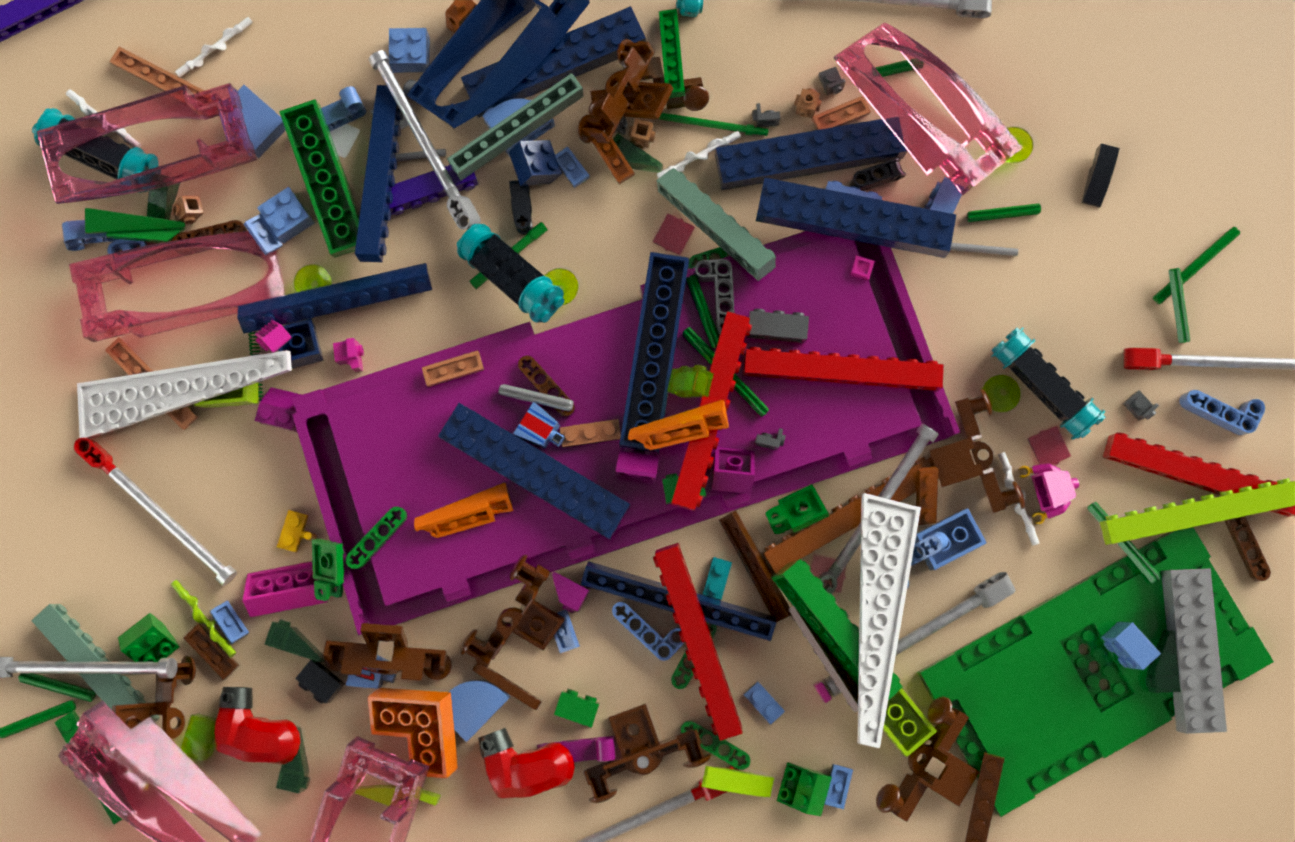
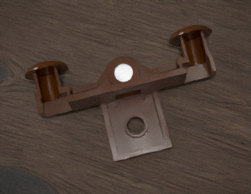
(640, 752)

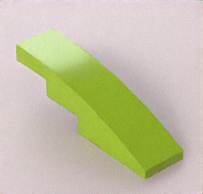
(737, 781)
(384, 794)

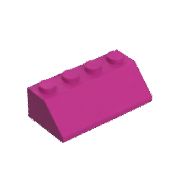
(280, 589)

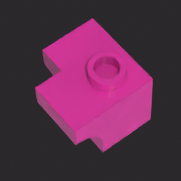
(349, 353)

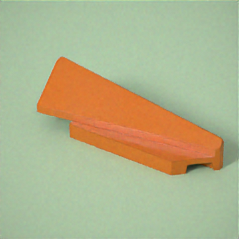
(682, 426)
(466, 513)

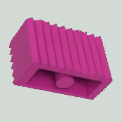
(272, 336)

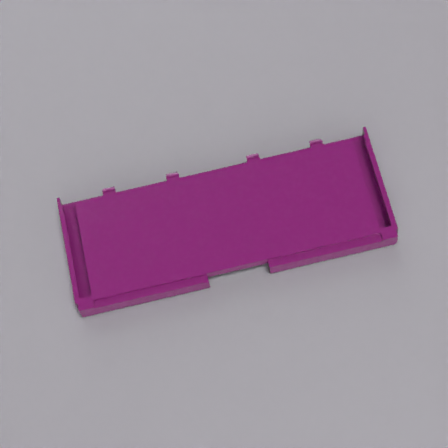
(379, 444)

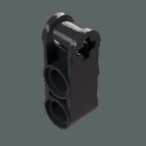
(889, 170)
(521, 206)

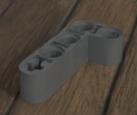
(719, 280)

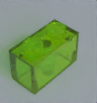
(690, 381)
(199, 737)

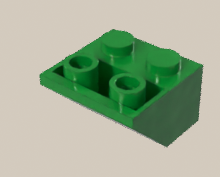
(147, 640)
(804, 789)

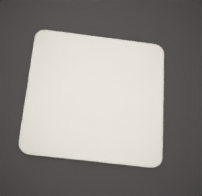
(344, 138)

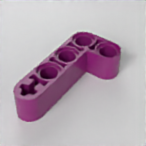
(589, 749)

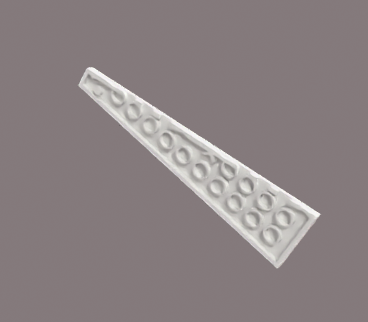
(134, 398)
(885, 566)

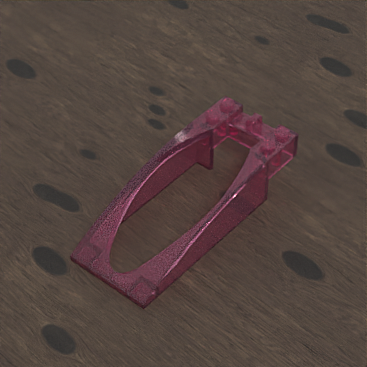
(171, 104)
(921, 138)
(101, 325)
(147, 759)
(363, 759)

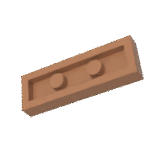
(842, 114)
(452, 368)
(590, 433)

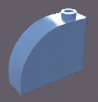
(495, 115)
(261, 121)
(474, 705)

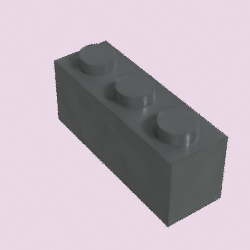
(778, 326)

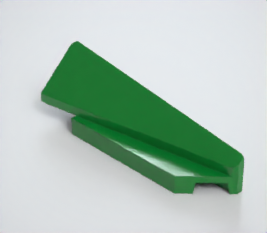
(131, 227)

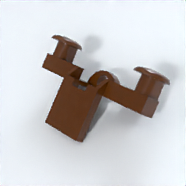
(695, 96)
(649, 101)
(956, 462)
(530, 622)
(352, 657)
(136, 713)
(954, 779)

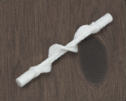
(207, 49)
(86, 109)
(691, 156)
(1030, 529)

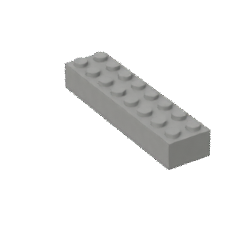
(1192, 617)

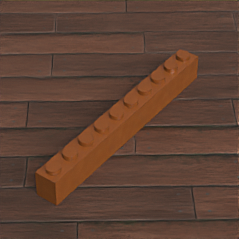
(838, 523)

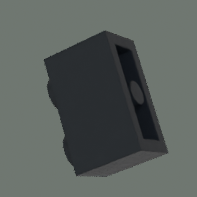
(319, 681)

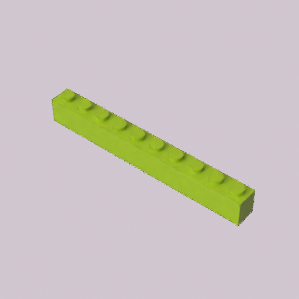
(1198, 513)

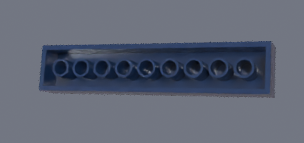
(575, 54)
(807, 153)
(856, 218)
(654, 344)
(534, 471)

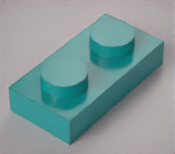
(717, 578)

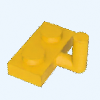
(294, 531)

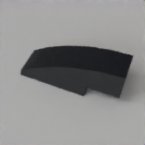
(1100, 174)

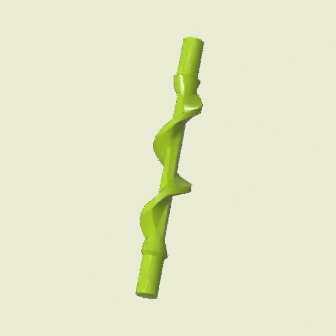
(199, 617)

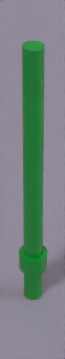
(748, 130)

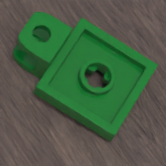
(790, 514)
(330, 572)

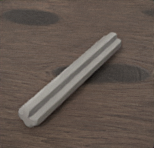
(539, 398)

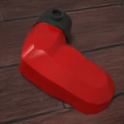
(252, 737)
(524, 772)

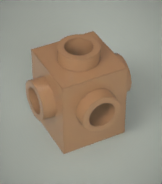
(807, 103)
(642, 133)
(187, 209)

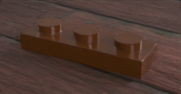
(211, 652)

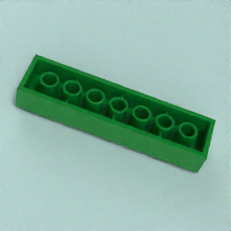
(323, 176)
(824, 617)

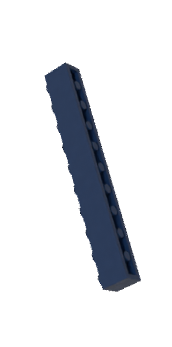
(379, 178)
(335, 297)
(654, 594)

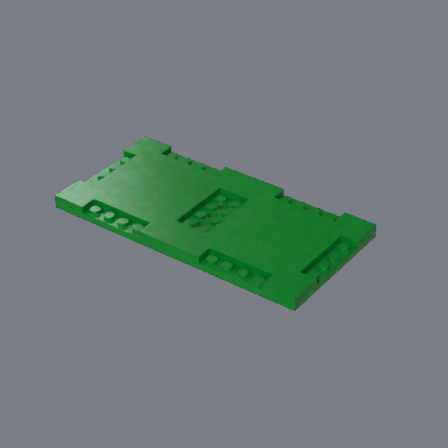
(1034, 690)

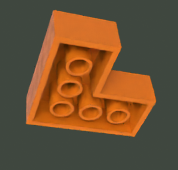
(423, 719)

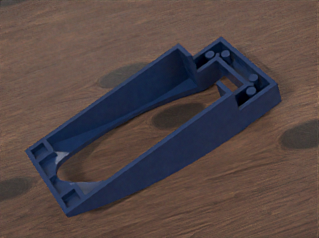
(478, 30)

